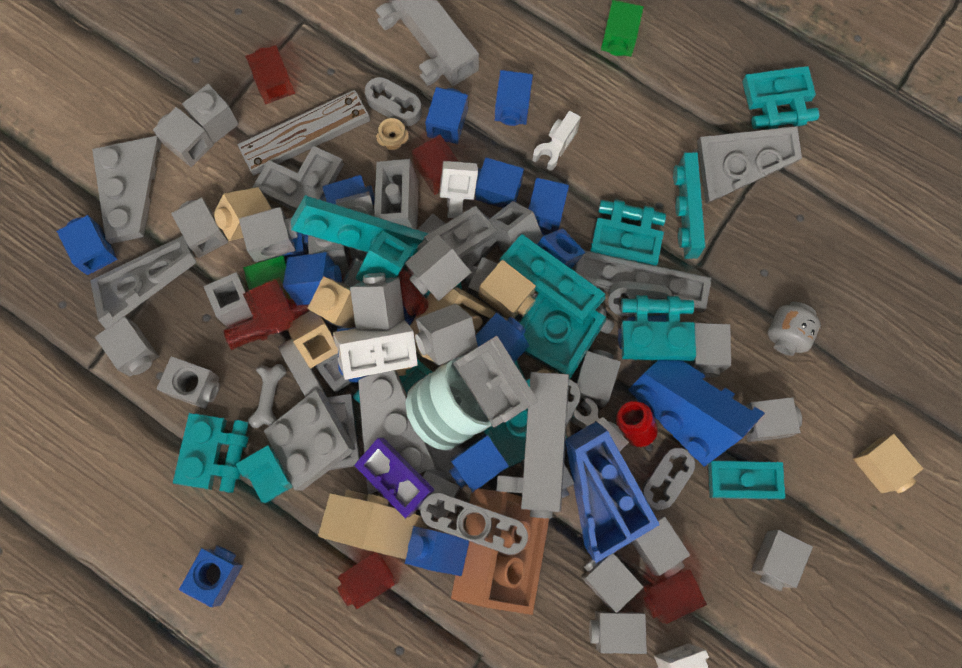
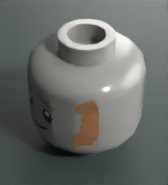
(794, 328)

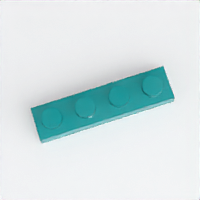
(348, 226)

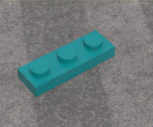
(689, 206)
(554, 279)

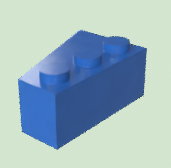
(694, 410)
(606, 493)

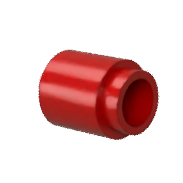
(637, 424)

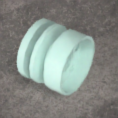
(444, 408)

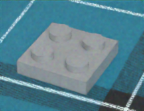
(309, 440)

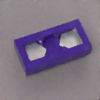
(394, 477)

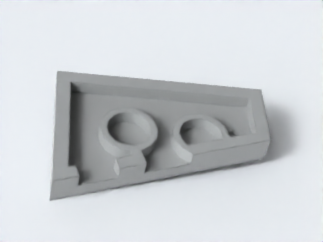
(744, 157)
(124, 185)
(137, 280)
(386, 416)

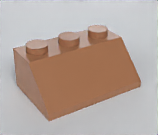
(496, 578)

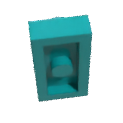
(746, 480)

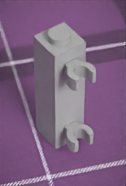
(437, 34)
(544, 447)

